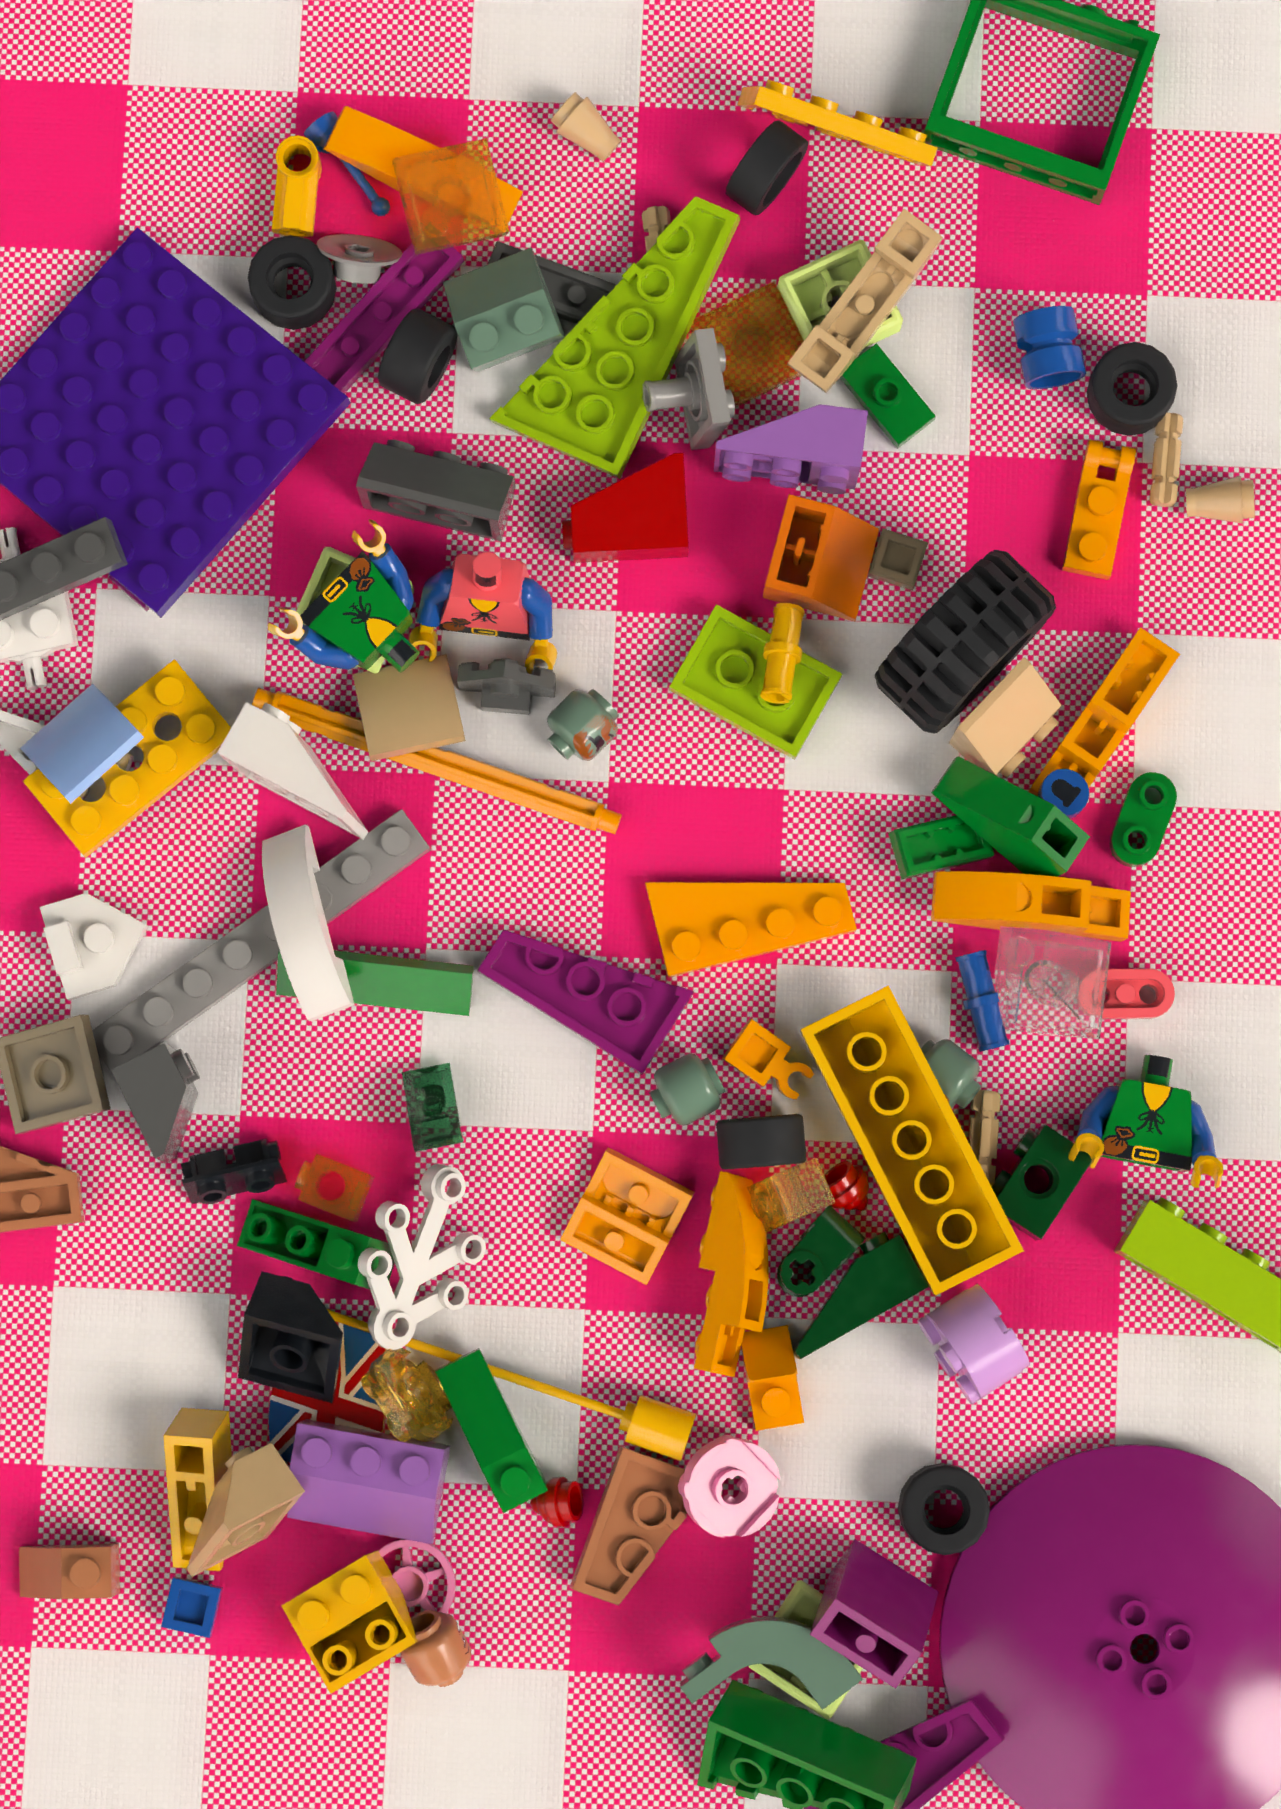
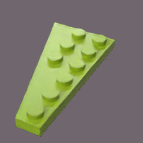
(591, 387)

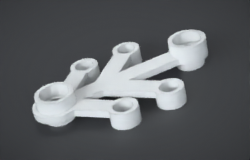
(416, 1263)

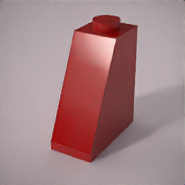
(633, 517)

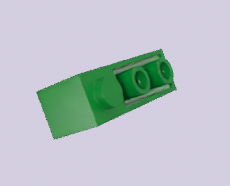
(1012, 820)
(308, 1243)

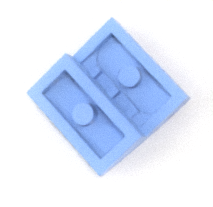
(81, 743)

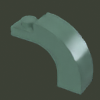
(777, 1643)

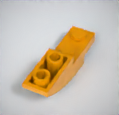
(1031, 903)
(738, 1255)

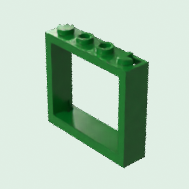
(1023, 160)

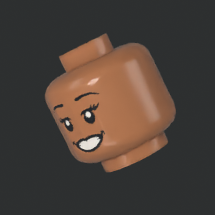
(440, 1649)

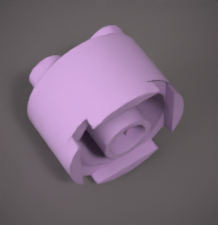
(974, 1343)

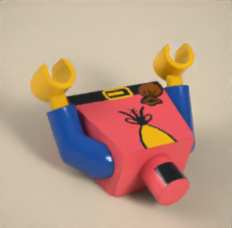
(489, 599)

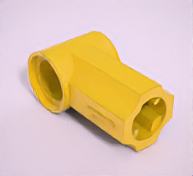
(296, 191)

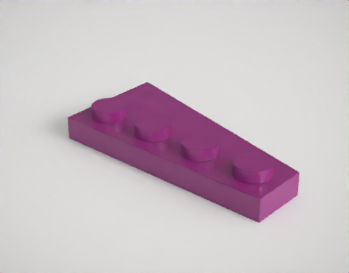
(600, 1002)

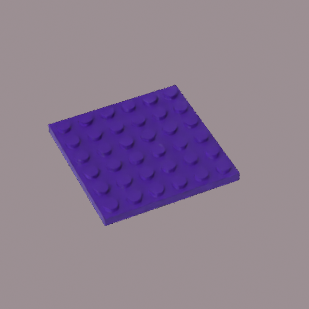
(158, 415)

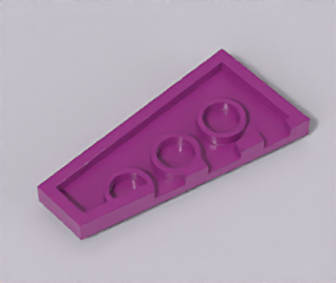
(944, 1749)

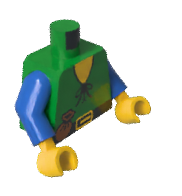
(358, 613)
(1149, 1125)

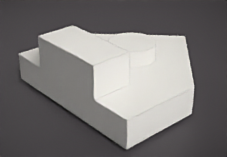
(89, 943)

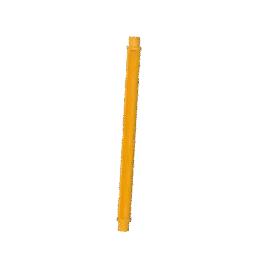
(450, 766)

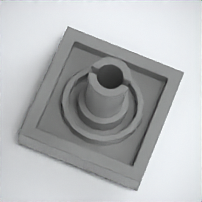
(696, 389)

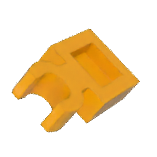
(761, 1056)

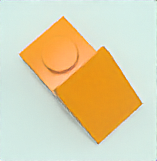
(772, 1378)

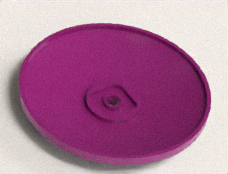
(1063, 1586)

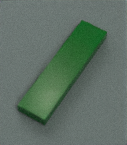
(400, 982)

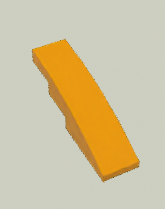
(374, 144)
(1112, 709)

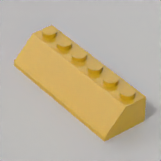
(911, 1140)

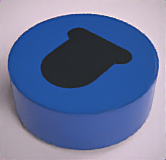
(1066, 791)

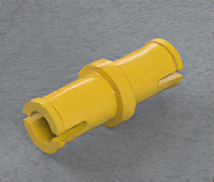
(782, 653)

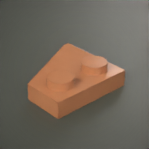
(37, 1193)

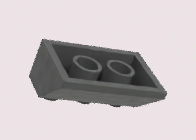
(436, 489)

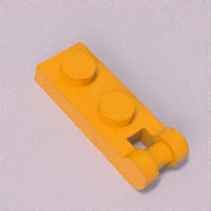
(1098, 511)

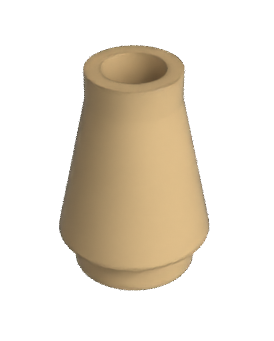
(584, 126)
(1223, 500)

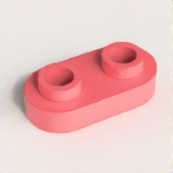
(1124, 998)

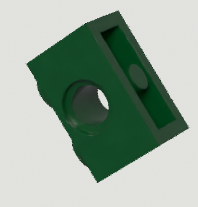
(1050, 1151)

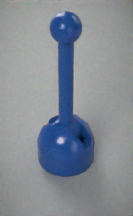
(319, 133)

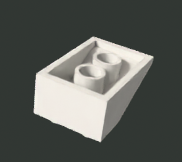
(272, 754)

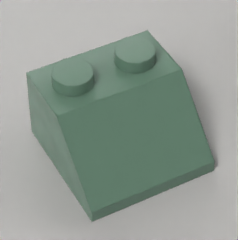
(503, 310)

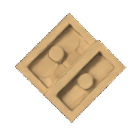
(408, 708)

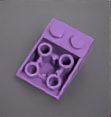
(807, 447)

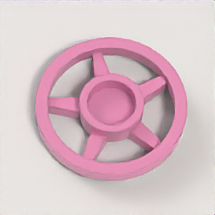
(414, 1581)

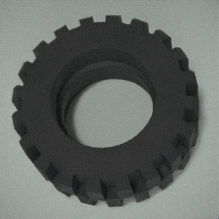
(964, 641)

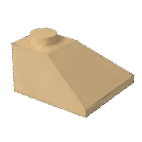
(244, 1506)

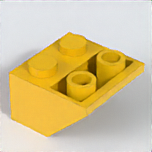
(352, 1621)

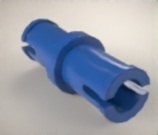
(982, 1000)

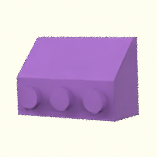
(368, 1480)

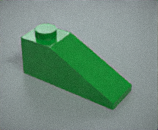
(491, 1430)

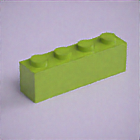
(1205, 1268)

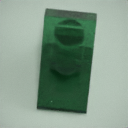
(432, 1107)

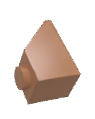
(69, 1571)

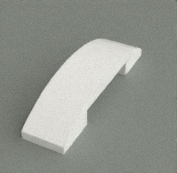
(301, 924)

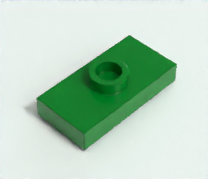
(887, 396)
(937, 846)

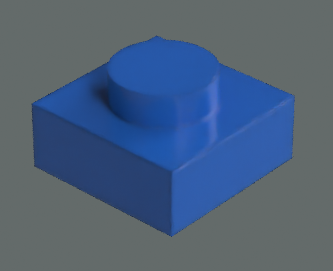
(192, 1607)

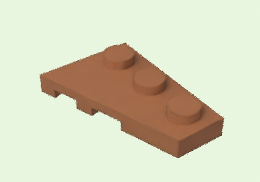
(630, 1525)

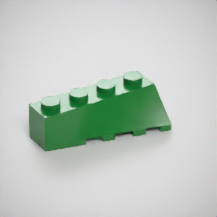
(799, 1756)

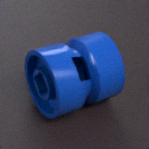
(1050, 353)

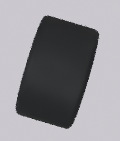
(283, 254)
(417, 356)
(1137, 359)
(761, 1141)
(974, 1513)

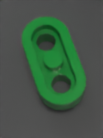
(1143, 818)

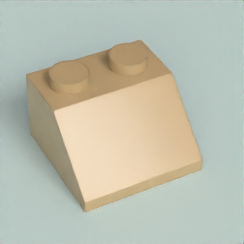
(1007, 720)

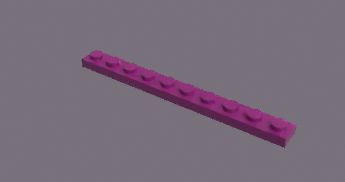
(373, 320)

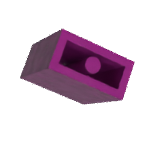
(874, 1613)

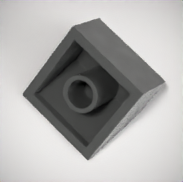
(160, 1096)

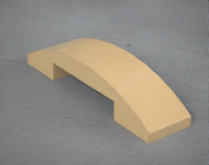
(866, 301)

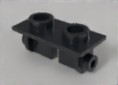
(211, 1179)

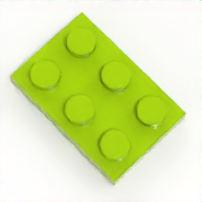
(727, 677)

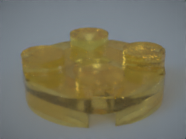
(408, 1396)

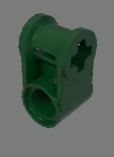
(824, 1248)

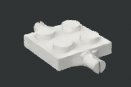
(37, 630)

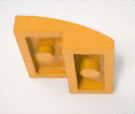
(627, 1216)

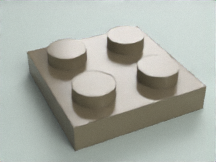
(52, 1074)

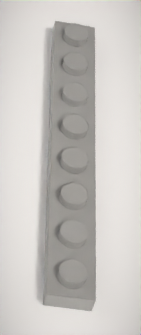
(253, 945)

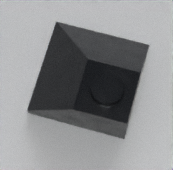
(290, 1339)

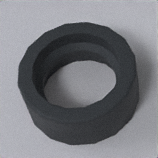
(766, 167)

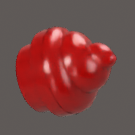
(848, 1186)
(560, 1503)

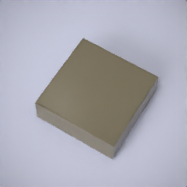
(897, 559)

